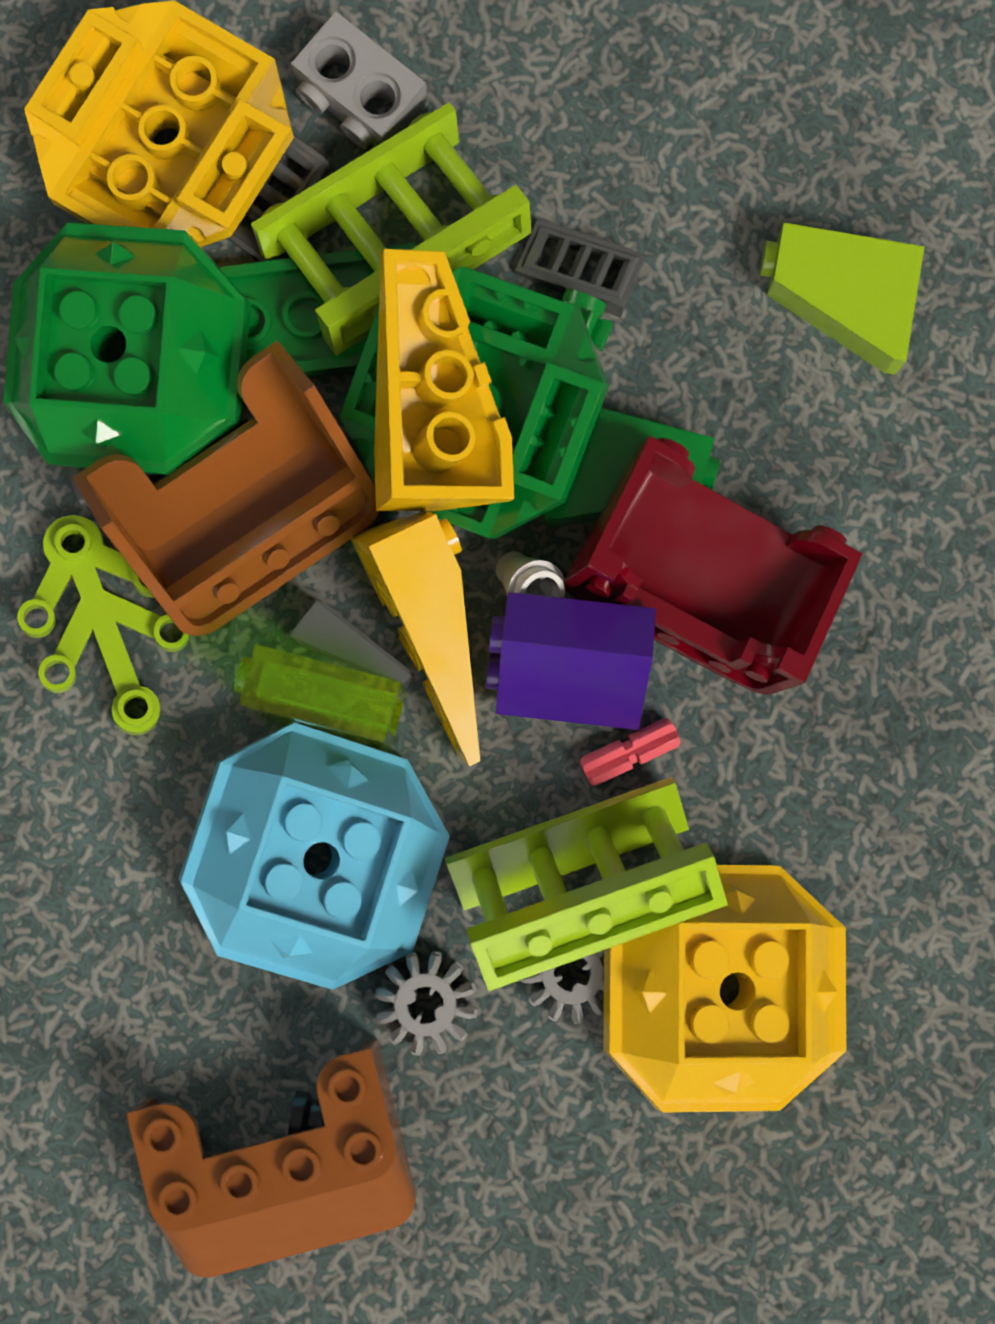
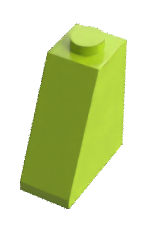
(848, 288)

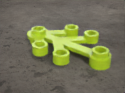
(96, 613)

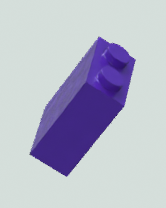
(571, 660)

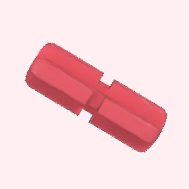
(640, 747)

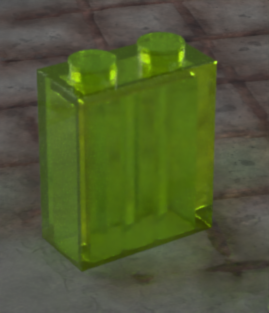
(320, 695)

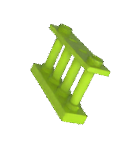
(469, 242)
(594, 915)

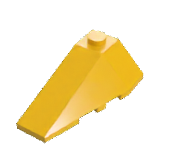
(434, 413)
(421, 583)

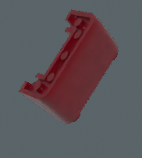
(720, 577)

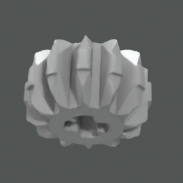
(576, 994)
(444, 1011)

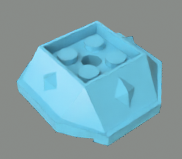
(251, 844)

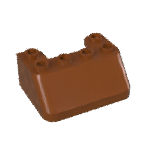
(244, 508)
(283, 1191)

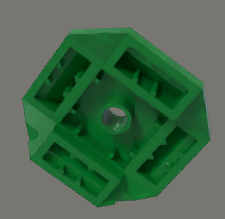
(180, 359)
(542, 383)

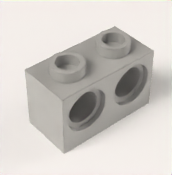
(370, 77)

